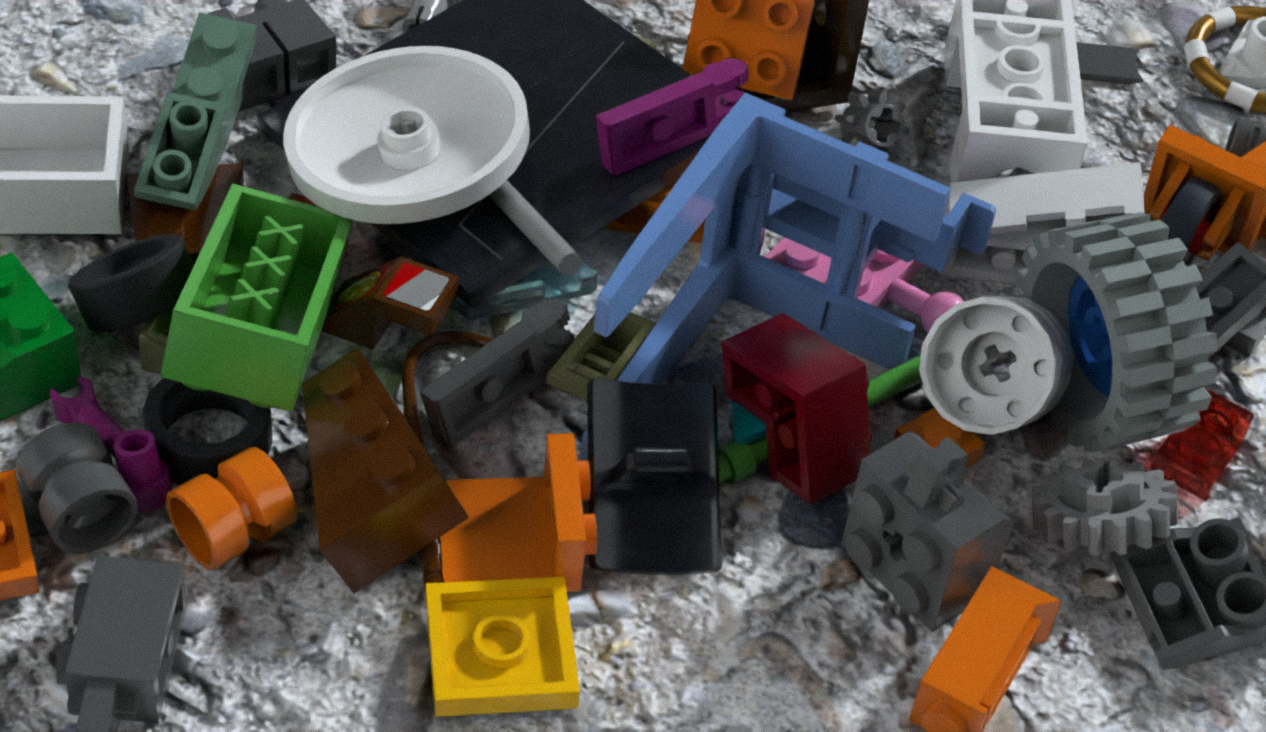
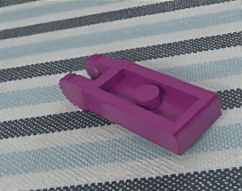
(669, 116)

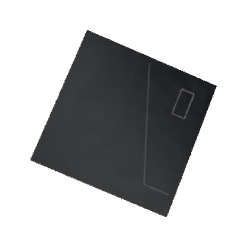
(570, 70)

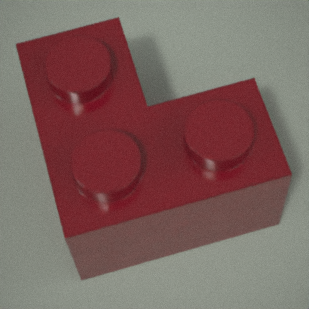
(807, 397)

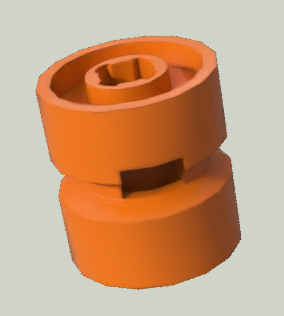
(223, 512)

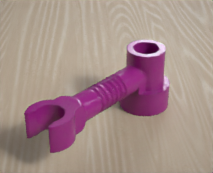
(133, 450)

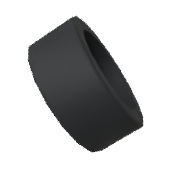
(132, 283)
(186, 460)

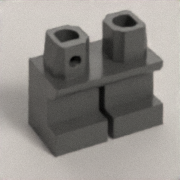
(289, 51)

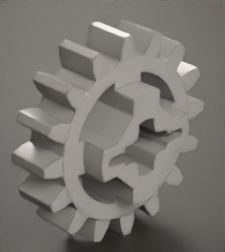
(1104, 506)

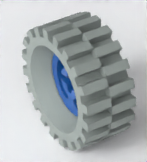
(1130, 327)

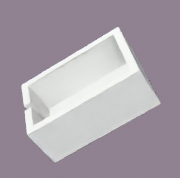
(62, 164)

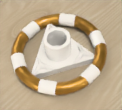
(1243, 65)

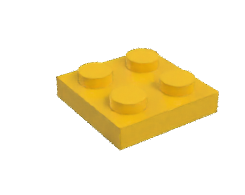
(501, 646)

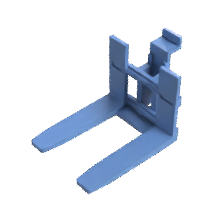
(808, 188)

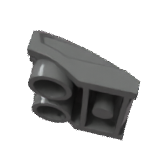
(1196, 592)

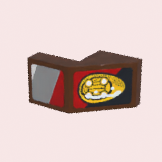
(389, 293)

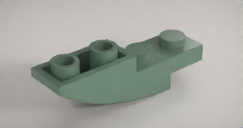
(197, 114)

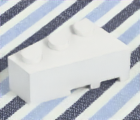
(1041, 203)

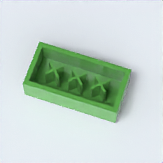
(257, 298)

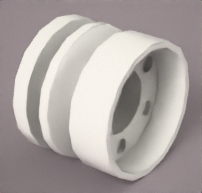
(960, 357)

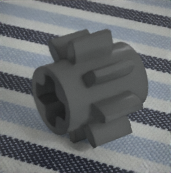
(886, 117)

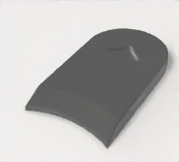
(1108, 63)

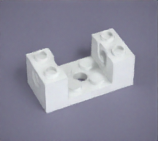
(1016, 88)

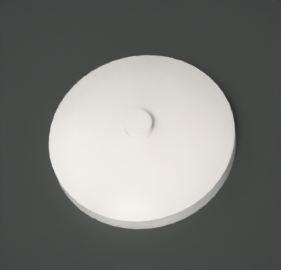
(406, 134)

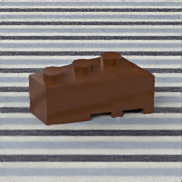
(370, 475)

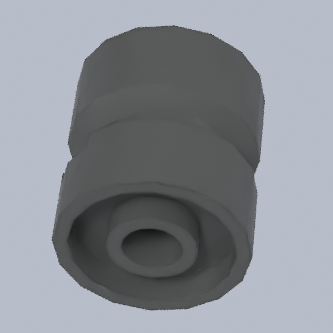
(76, 487)

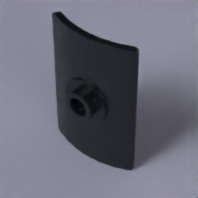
(654, 477)

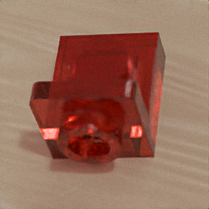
(1205, 451)

